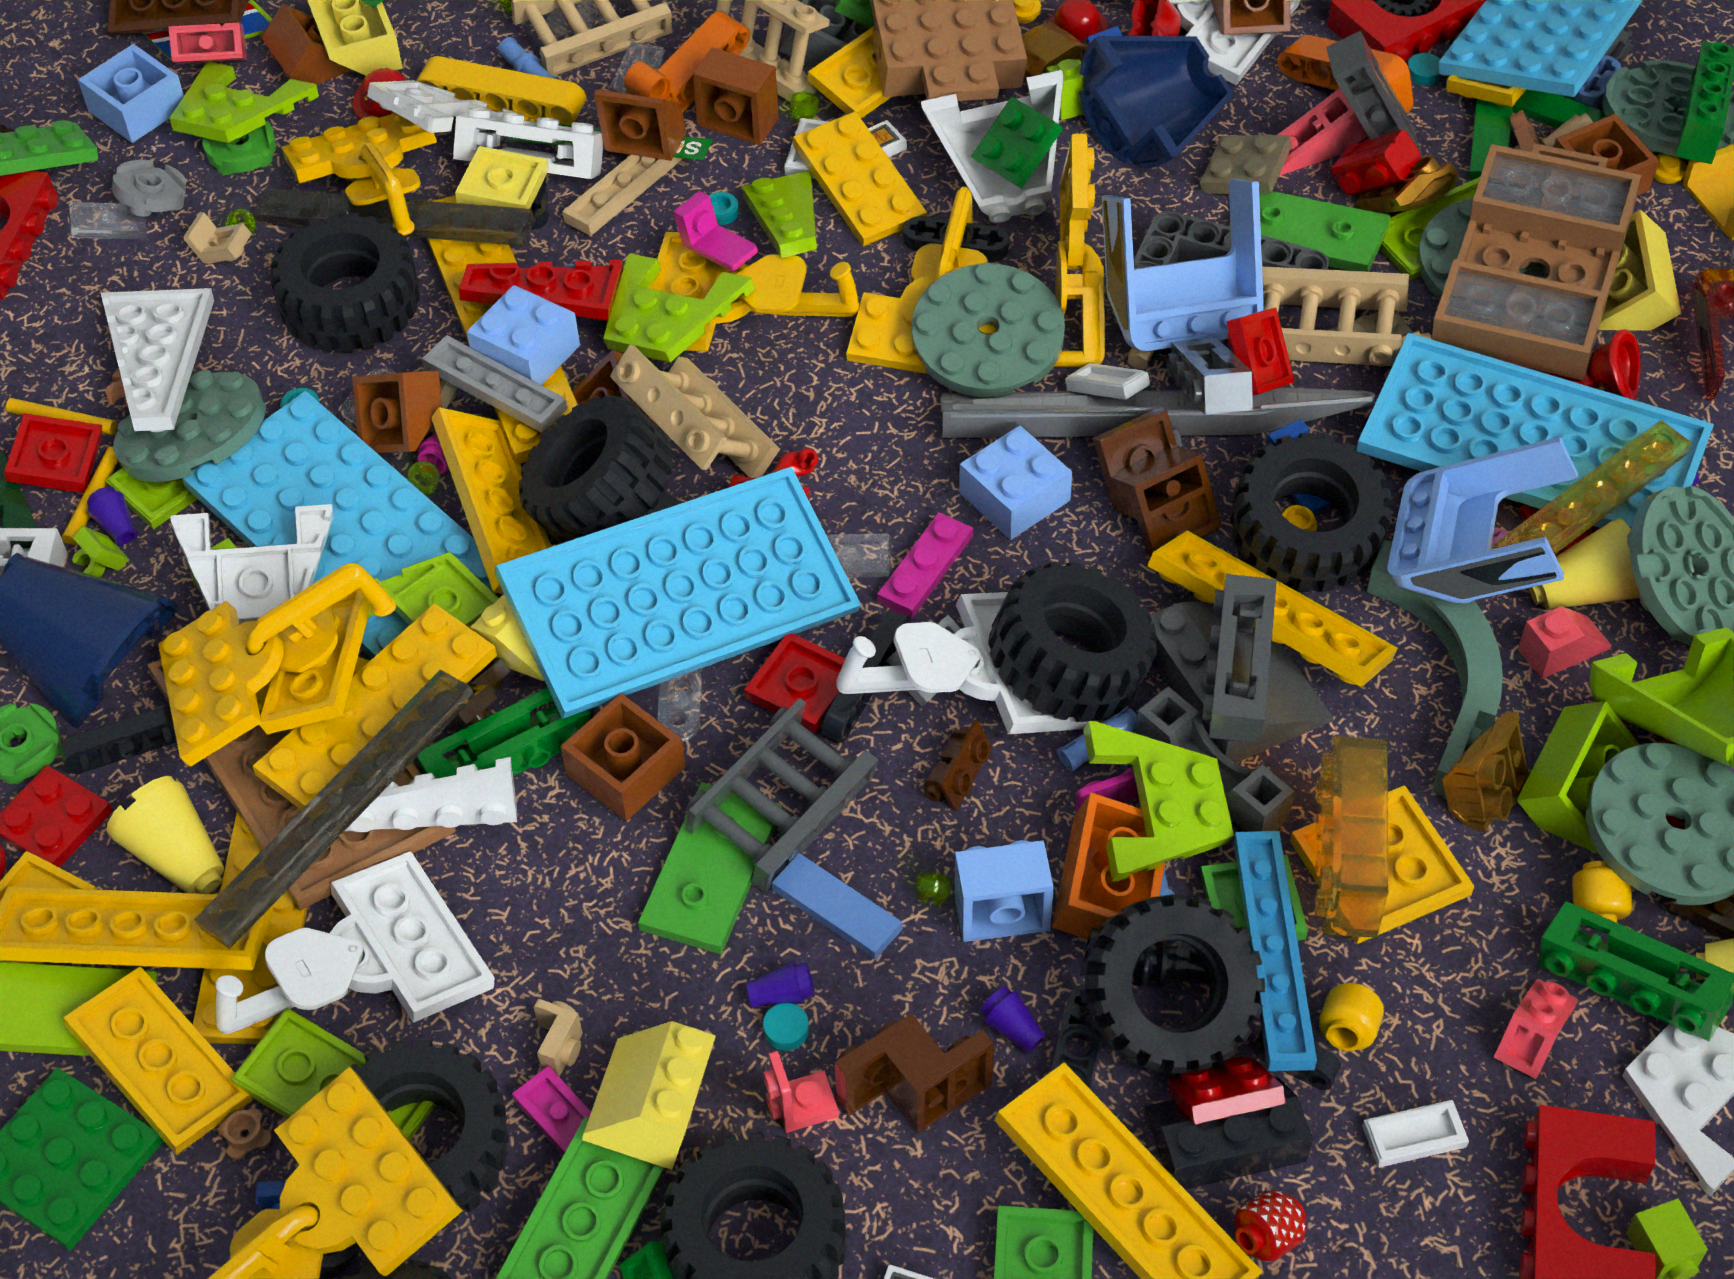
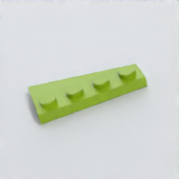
(785, 211)

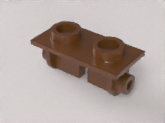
(966, 754)

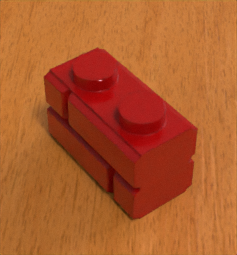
(1376, 163)

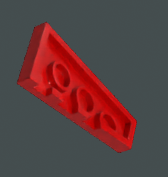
(581, 289)

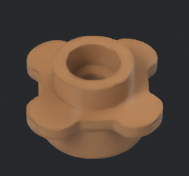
(242, 1121)

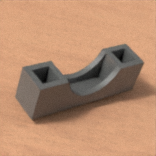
(1253, 796)

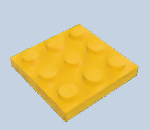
(1420, 865)

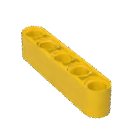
(507, 89)

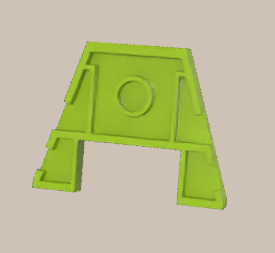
(228, 113)
(661, 321)
(441, 582)
(1177, 794)

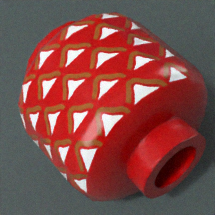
(1270, 1225)

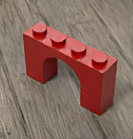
(1398, 33)
(25, 203)
(1572, 1146)

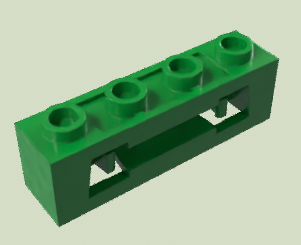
(1707, 103)
(503, 736)
(1637, 971)

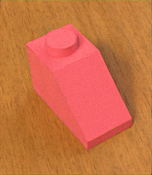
(1560, 641)

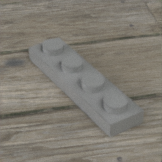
(495, 384)

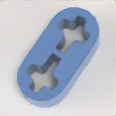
(1594, 98)

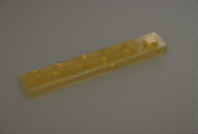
(1603, 488)

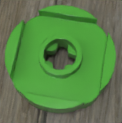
(254, 152)
(36, 751)

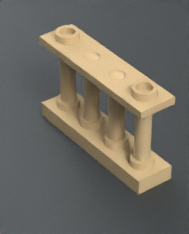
(795, 14)
(594, 43)
(1338, 290)
(694, 413)

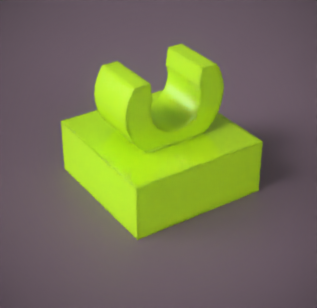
(97, 550)

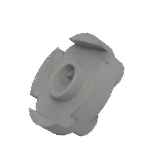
(148, 187)

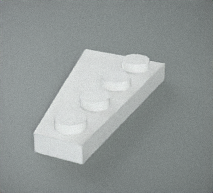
(449, 801)

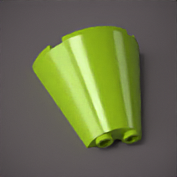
(1682, 706)

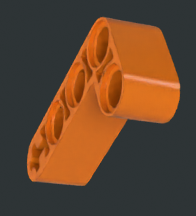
(1309, 63)
(675, 77)

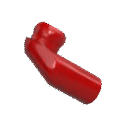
(801, 461)

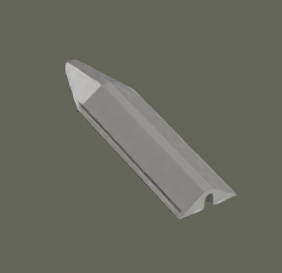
(1091, 415)

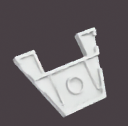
(424, 104)
(254, 577)
(1682, 1088)

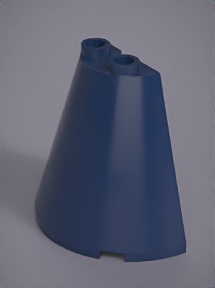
(1149, 95)
(73, 629)

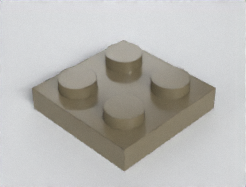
(1246, 158)

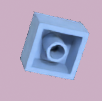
(131, 92)
(526, 334)
(1015, 482)
(1003, 890)

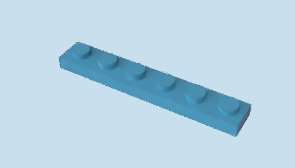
(1272, 927)

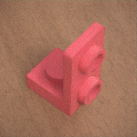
(1535, 1027)
(798, 1101)

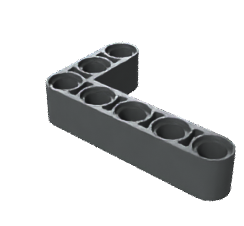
(1184, 238)

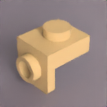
(215, 243)
(562, 1041)

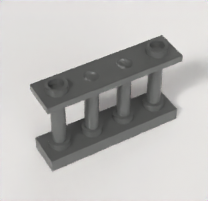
(796, 831)

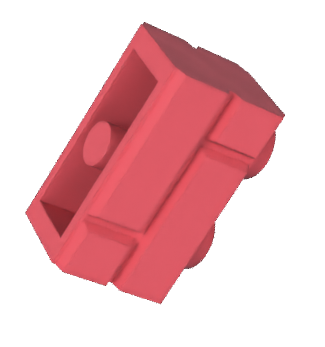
(207, 43)

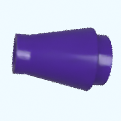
(111, 512)
(786, 984)
(1012, 1019)

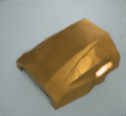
(1048, 46)
(1422, 186)
(1488, 775)

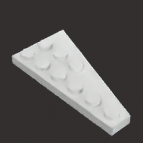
(156, 349)

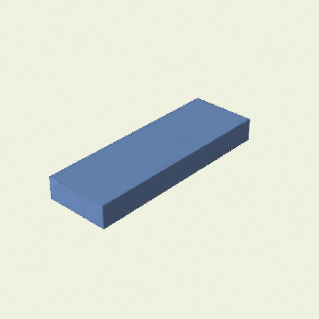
(837, 906)

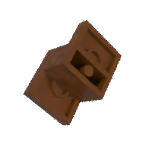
(1156, 480)
(913, 1072)

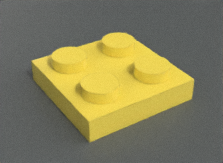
(501, 179)

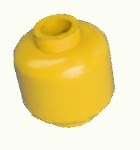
(1602, 891)
(1351, 1016)

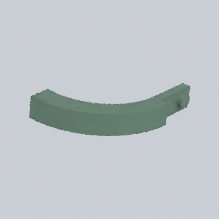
(1472, 648)

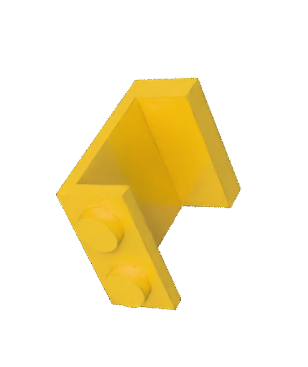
(1714, 187)

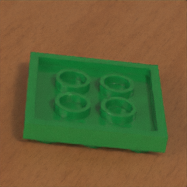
(69, 1157)

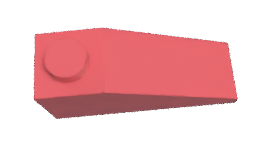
(1322, 133)

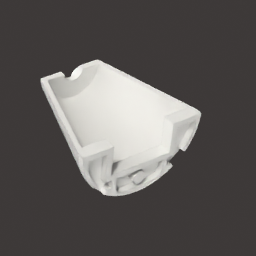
(963, 131)

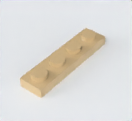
(616, 191)

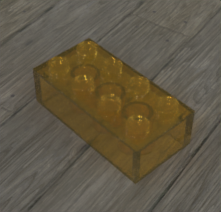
(1352, 837)

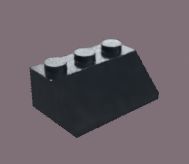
(1231, 1144)

